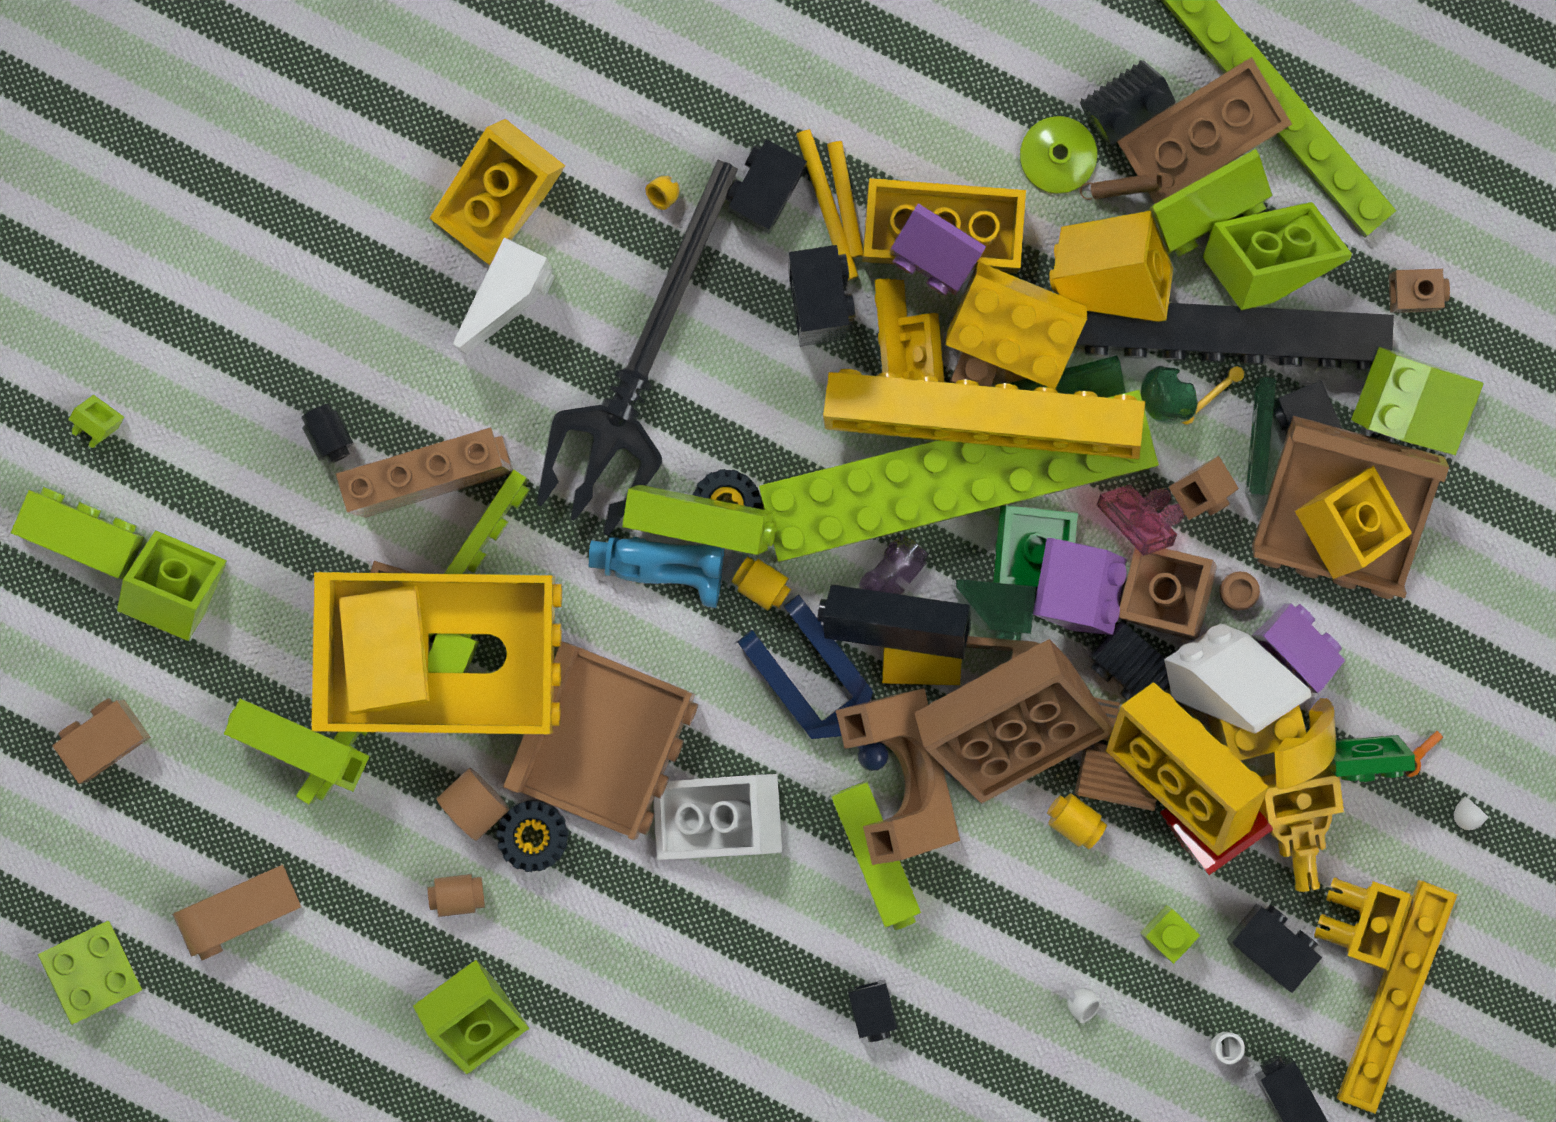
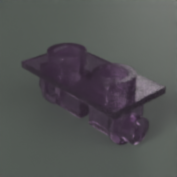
(901, 559)

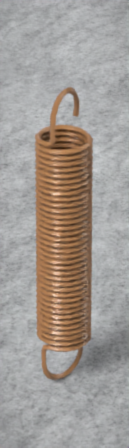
(1126, 186)

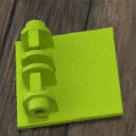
(89, 972)

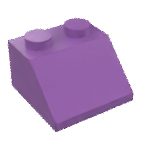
(936, 251)
(1080, 587)
(1300, 647)

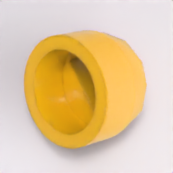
(662, 192)

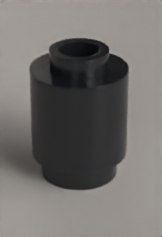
(327, 434)

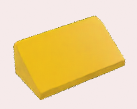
(919, 668)

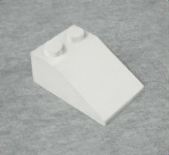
(506, 291)
(1233, 679)
(718, 817)

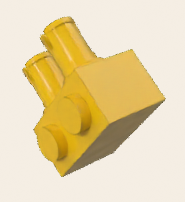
(1380, 924)

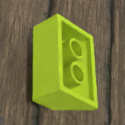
(1218, 197)

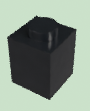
(872, 1010)

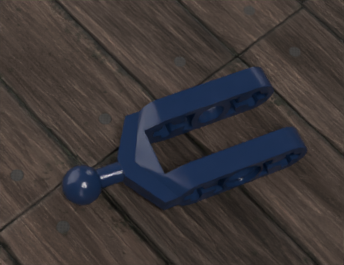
(870, 756)

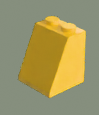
(1114, 267)
(1266, 741)

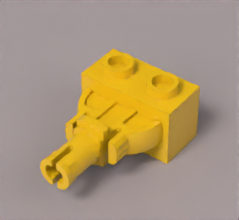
(1301, 821)

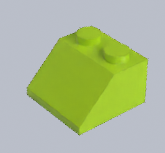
(170, 585)
(470, 1017)

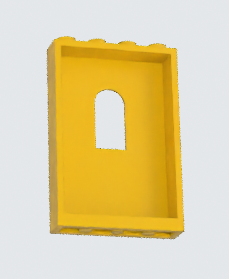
(500, 702)

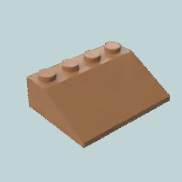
(1013, 722)

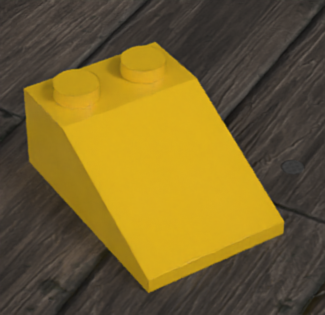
(496, 189)

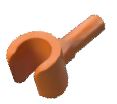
(1421, 751)

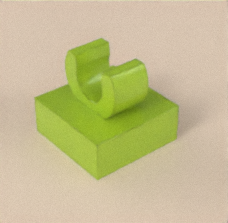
(95, 419)

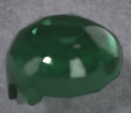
(1167, 397)

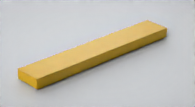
(1396, 997)

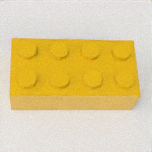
(983, 213)
(1186, 768)

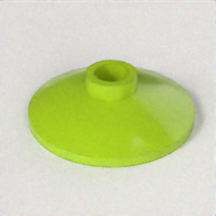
(1051, 173)

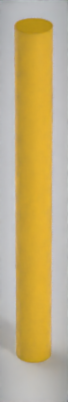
(825, 197)

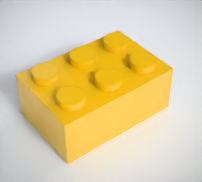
(1016, 325)

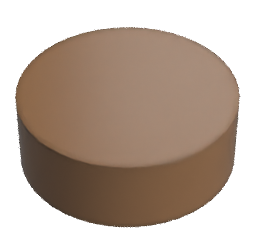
(1239, 590)

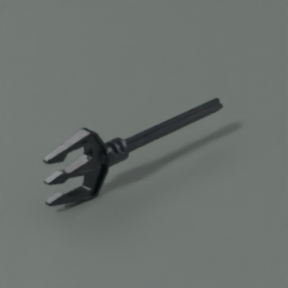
(615, 421)

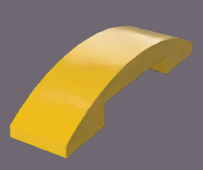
(1307, 756)

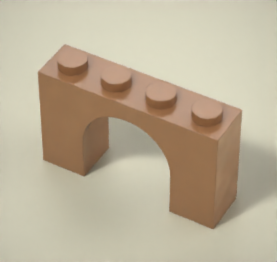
(926, 813)

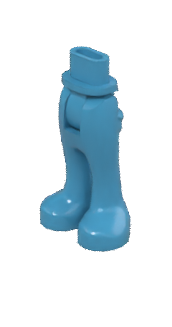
(662, 563)

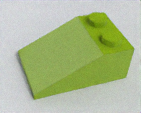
(1273, 253)
(1416, 402)

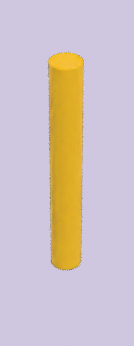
(845, 198)

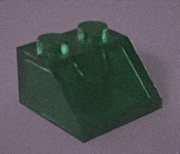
(999, 606)

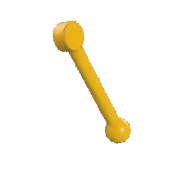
(1234, 375)

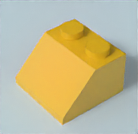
(1353, 522)

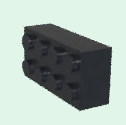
(818, 295)

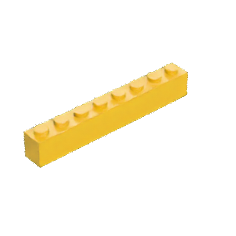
(984, 414)

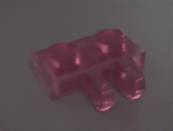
(1138, 517)

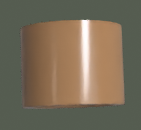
(473, 804)

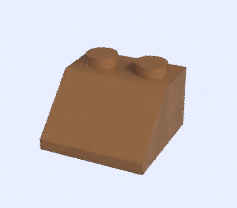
(1168, 592)

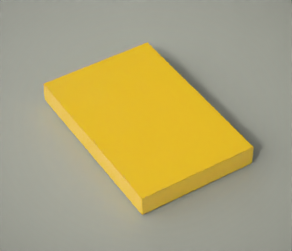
(384, 650)

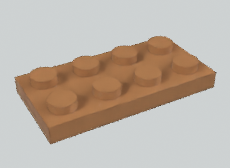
(1206, 129)

